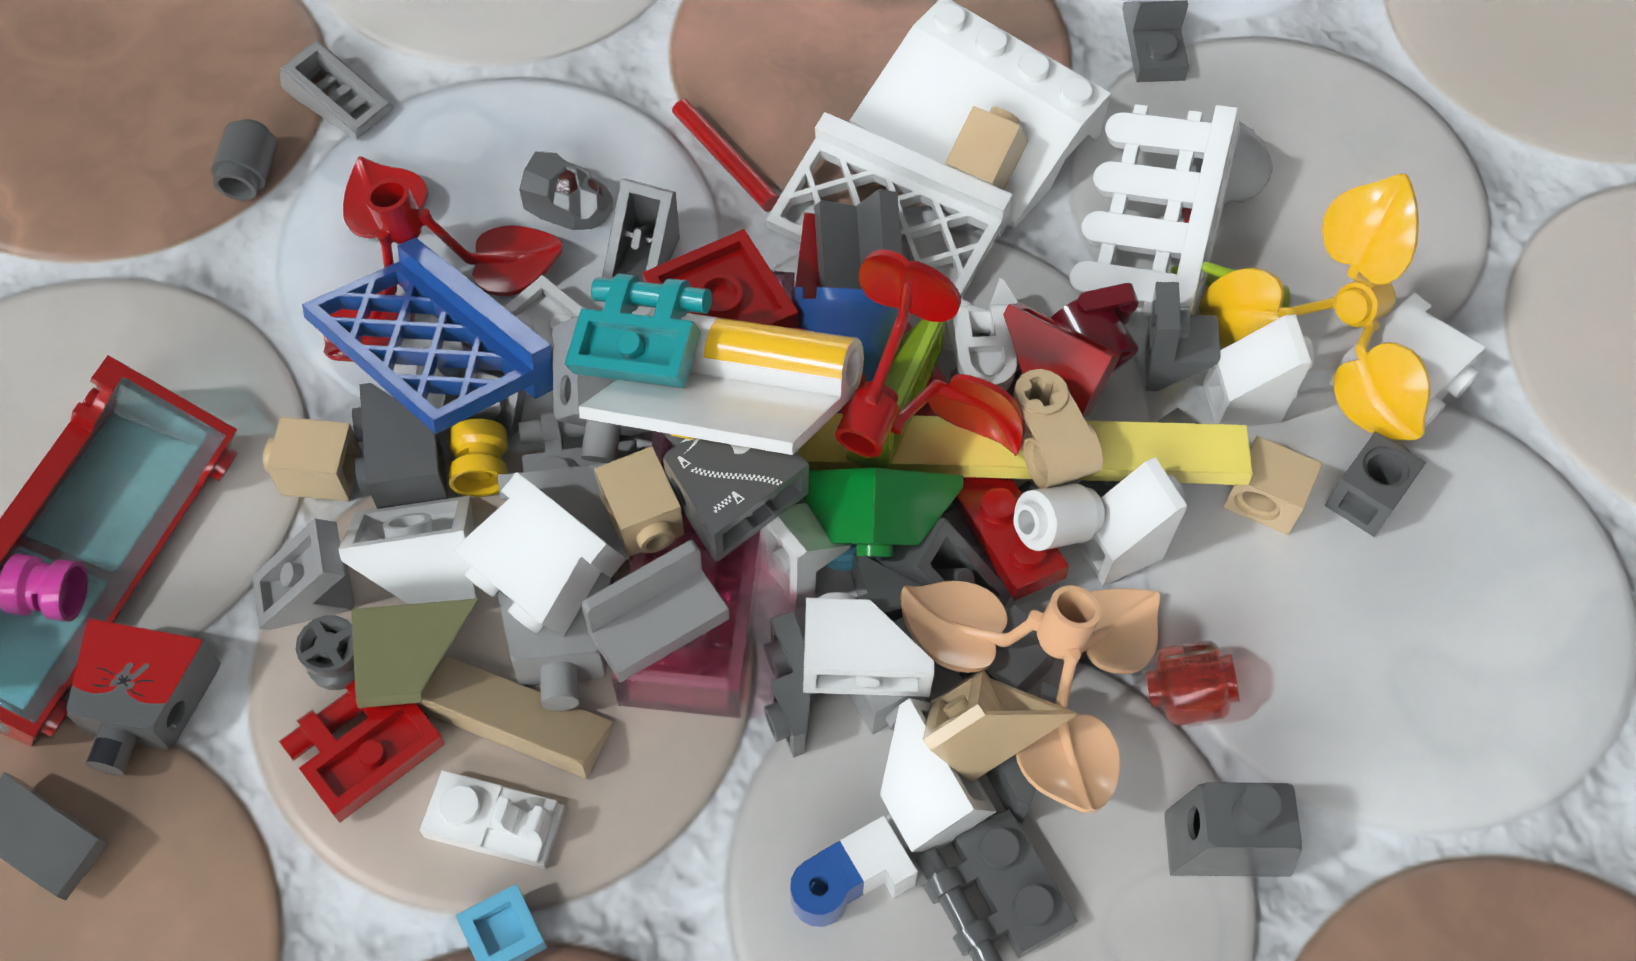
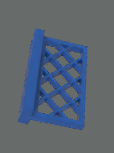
(464, 315)

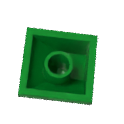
(879, 506)

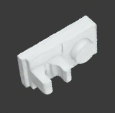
(492, 819)

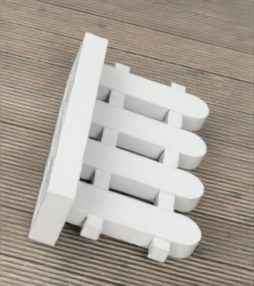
(1175, 187)

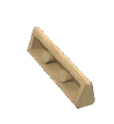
(514, 717)

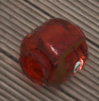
(1193, 683)

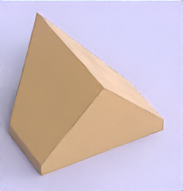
(987, 723)

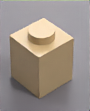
(989, 146)
(313, 458)

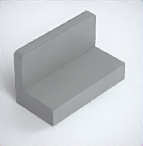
(653, 611)

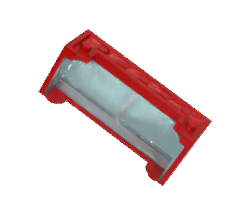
(104, 500)

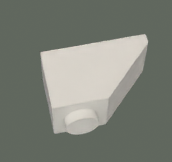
(860, 651)
(924, 794)

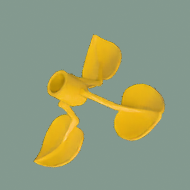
(1377, 236)

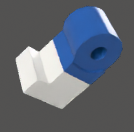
(849, 870)

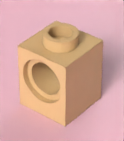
(1277, 487)
(640, 502)

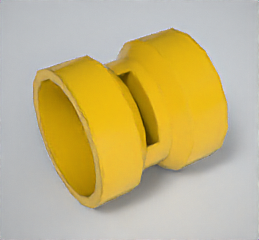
(478, 457)

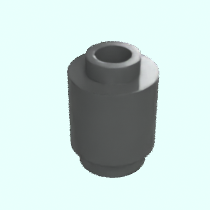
(243, 159)

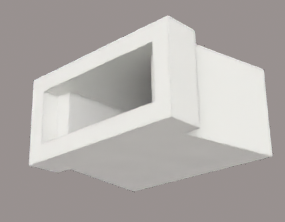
(1443, 350)
(537, 557)

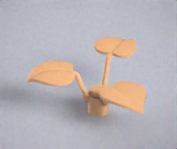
(1117, 629)

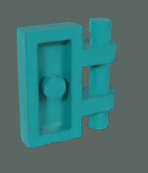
(638, 346)

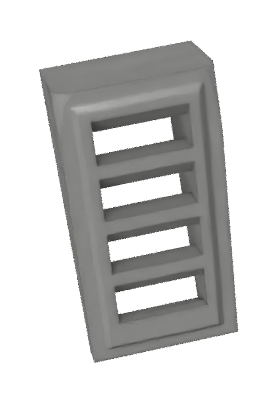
(317, 60)

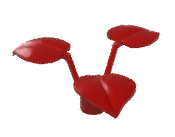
(391, 205)
(963, 402)

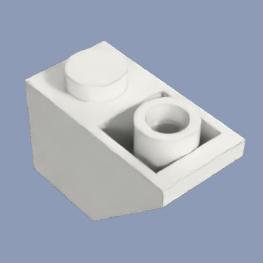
(1259, 374)
(1137, 523)

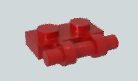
(365, 758)

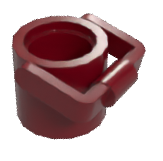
(1103, 317)

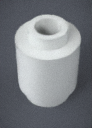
(1058, 516)

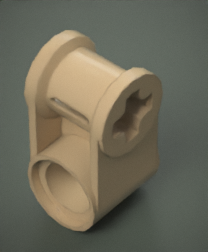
(1057, 438)

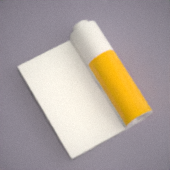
(744, 387)

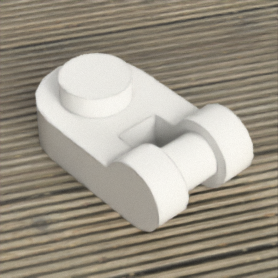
(984, 356)

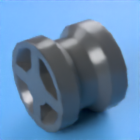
(323, 640)

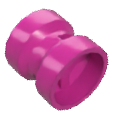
(34, 586)

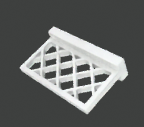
(903, 172)

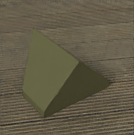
(401, 647)

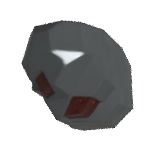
(564, 193)

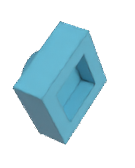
(501, 928)

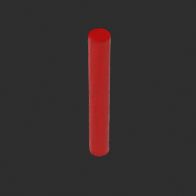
(725, 154)

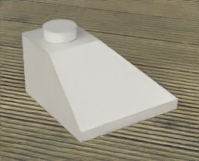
(412, 549)

